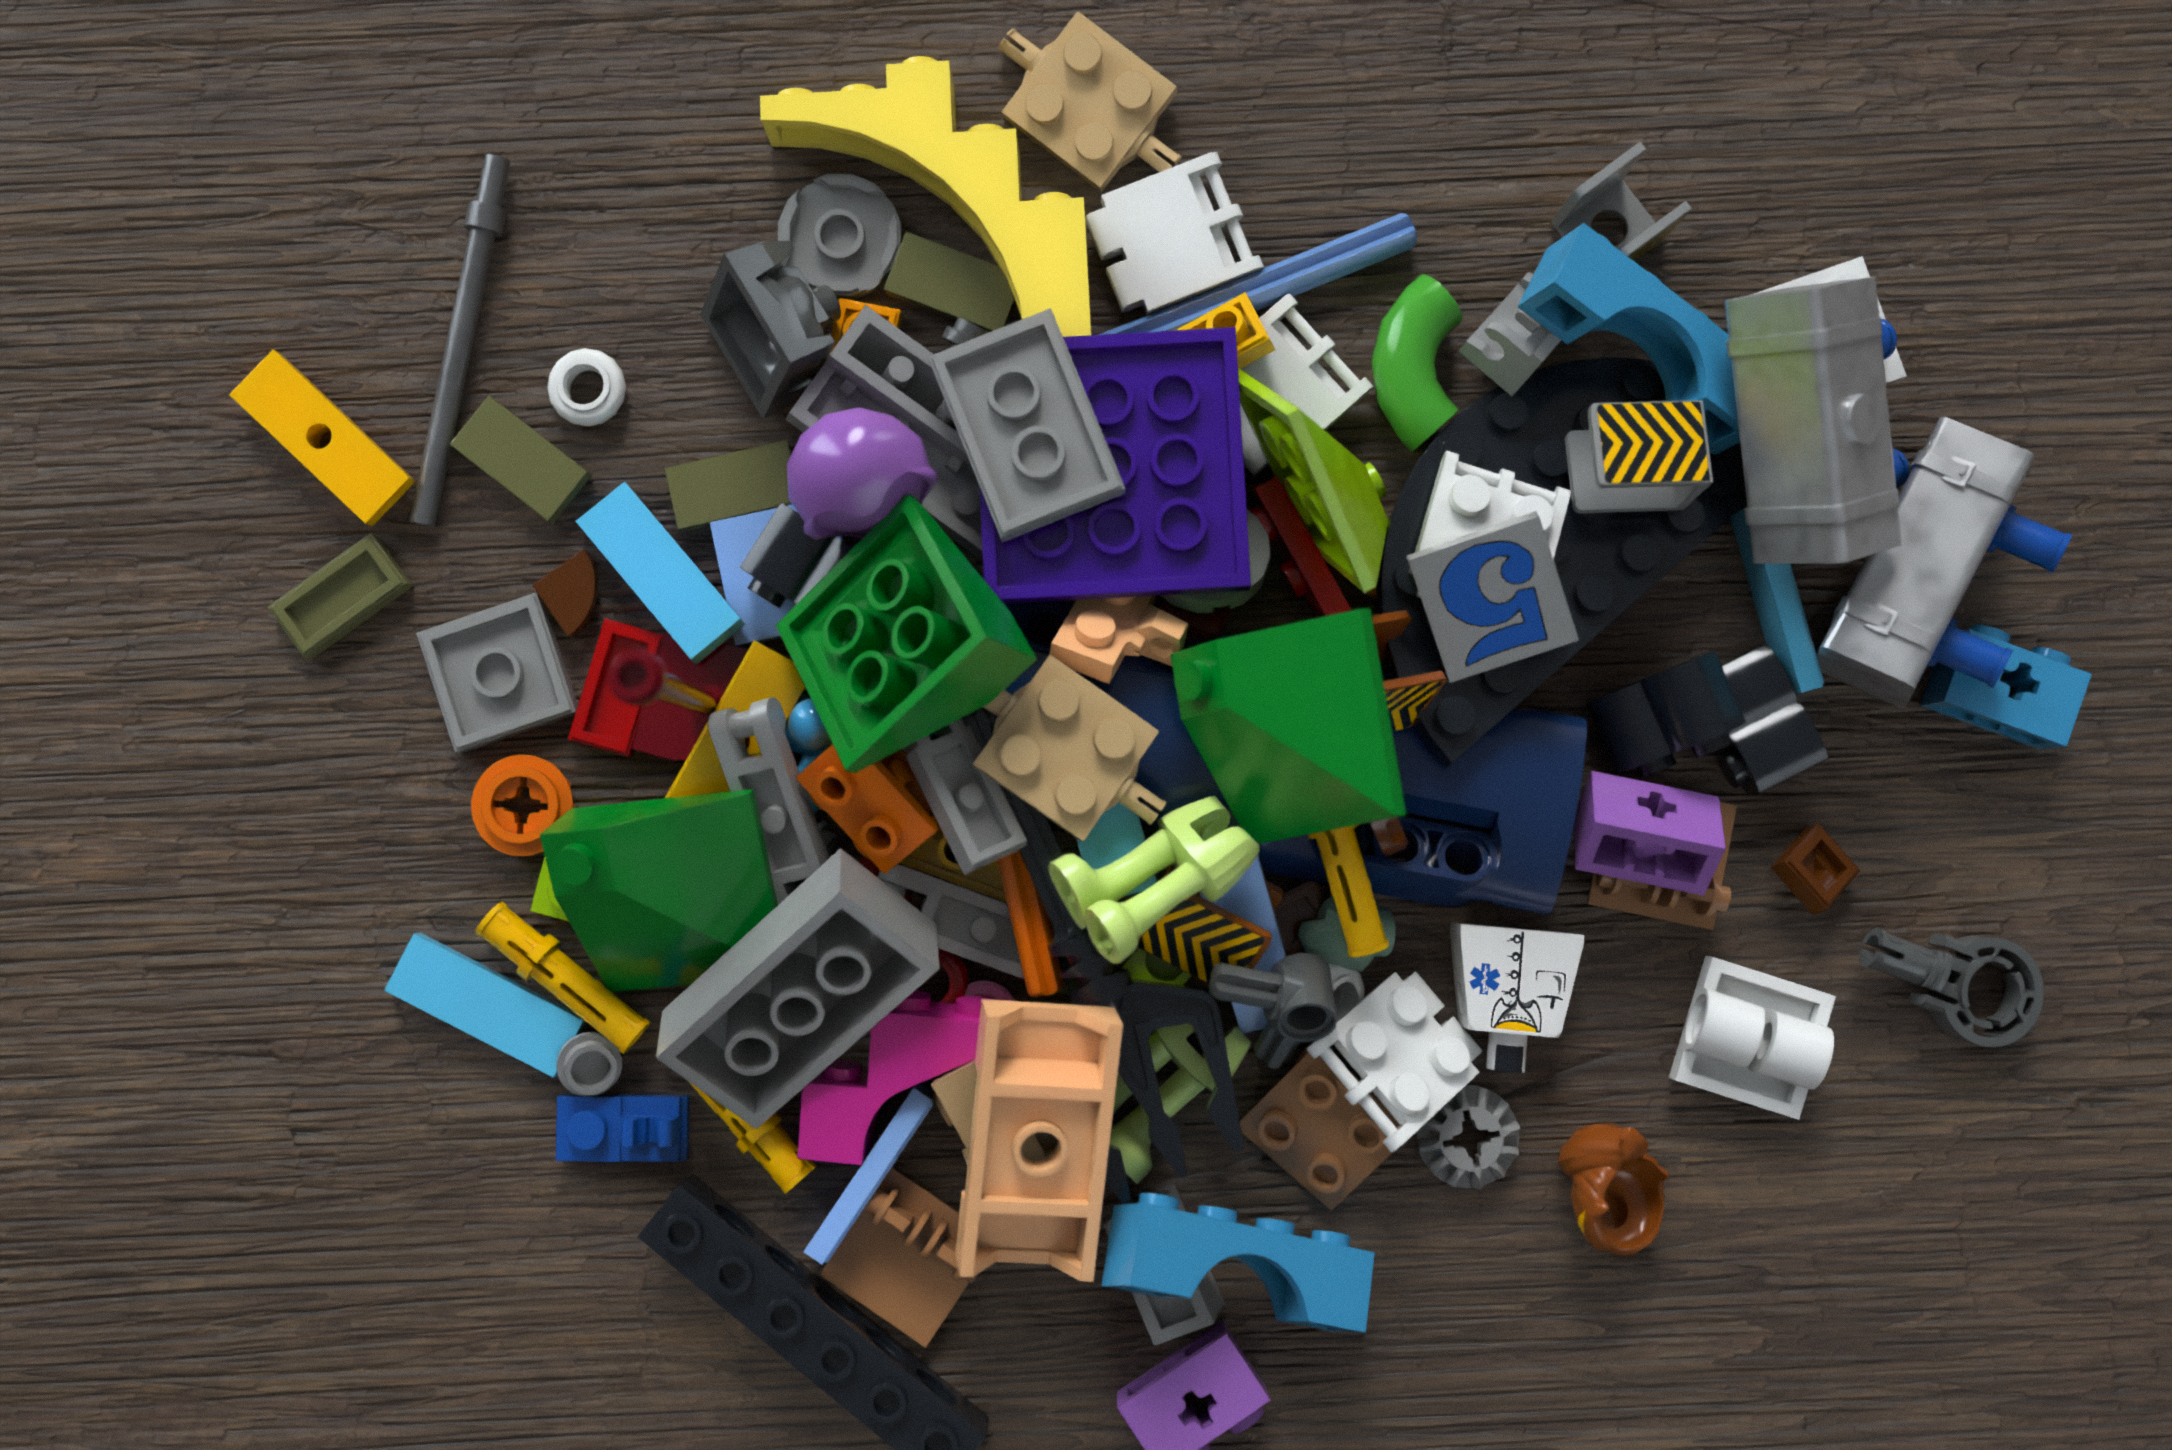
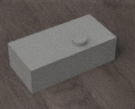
(798, 990)

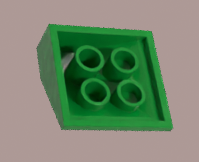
(901, 639)
(1294, 725)
(660, 883)

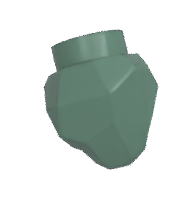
(1326, 937)

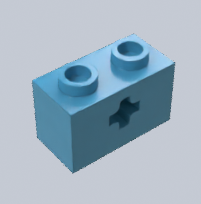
(2037, 711)

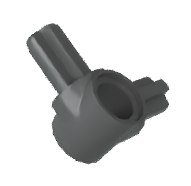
(1294, 1000)

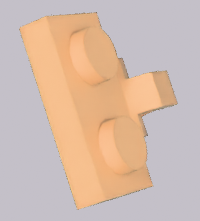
(1107, 629)

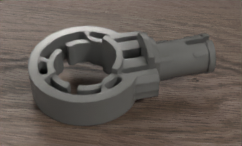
(1950, 979)

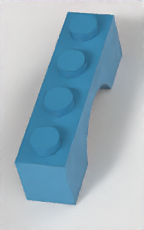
(1595, 287)
(1169, 1251)

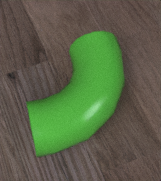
(1406, 358)

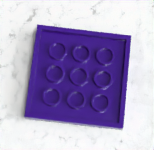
(1177, 442)

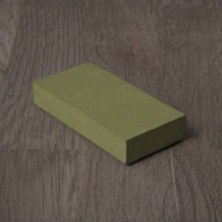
(950, 283)
(520, 459)
(729, 485)
(340, 596)

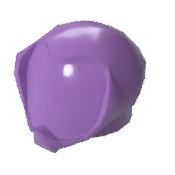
(855, 471)

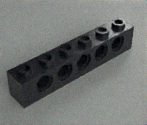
(810, 1323)

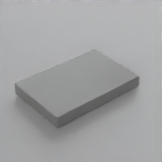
(1026, 425)

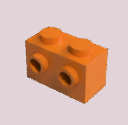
(875, 807)

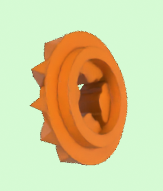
(505, 782)

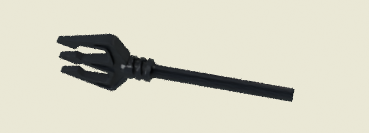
(1139, 1002)

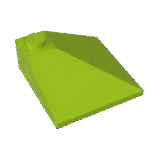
(1324, 481)

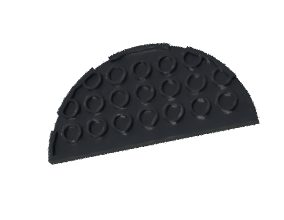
(1599, 557)

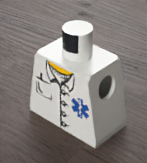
(1513, 985)

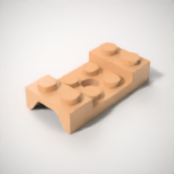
(1049, 1074)

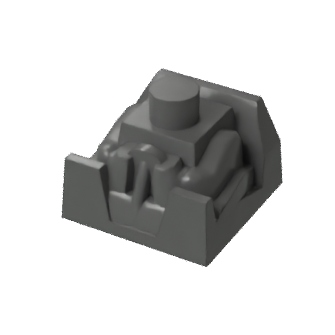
(769, 323)

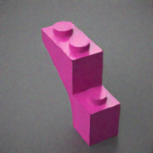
(905, 1049)

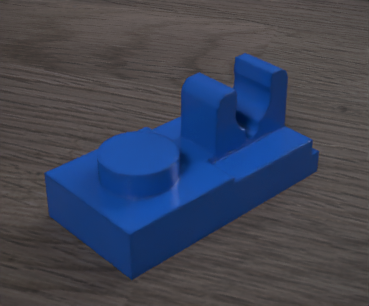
(622, 1128)

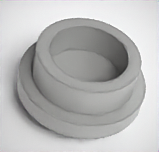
(588, 1064)

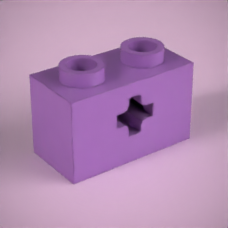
(1648, 833)
(1212, 1369)

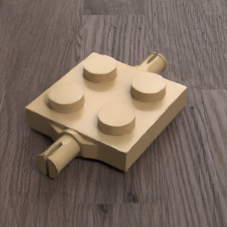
(1089, 101)
(1068, 750)

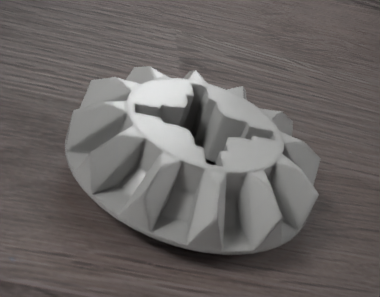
(1493, 1154)

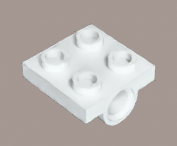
(1755, 1038)

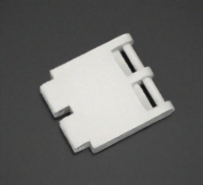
(1170, 236)
(1299, 377)
(1470, 504)
(1400, 1055)

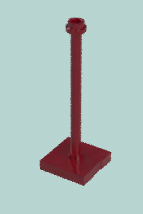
(674, 693)

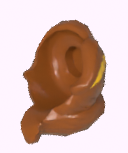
(1614, 1187)

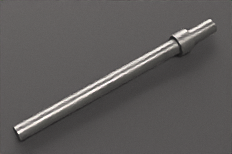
(485, 222)

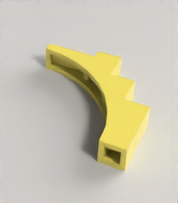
(974, 171)

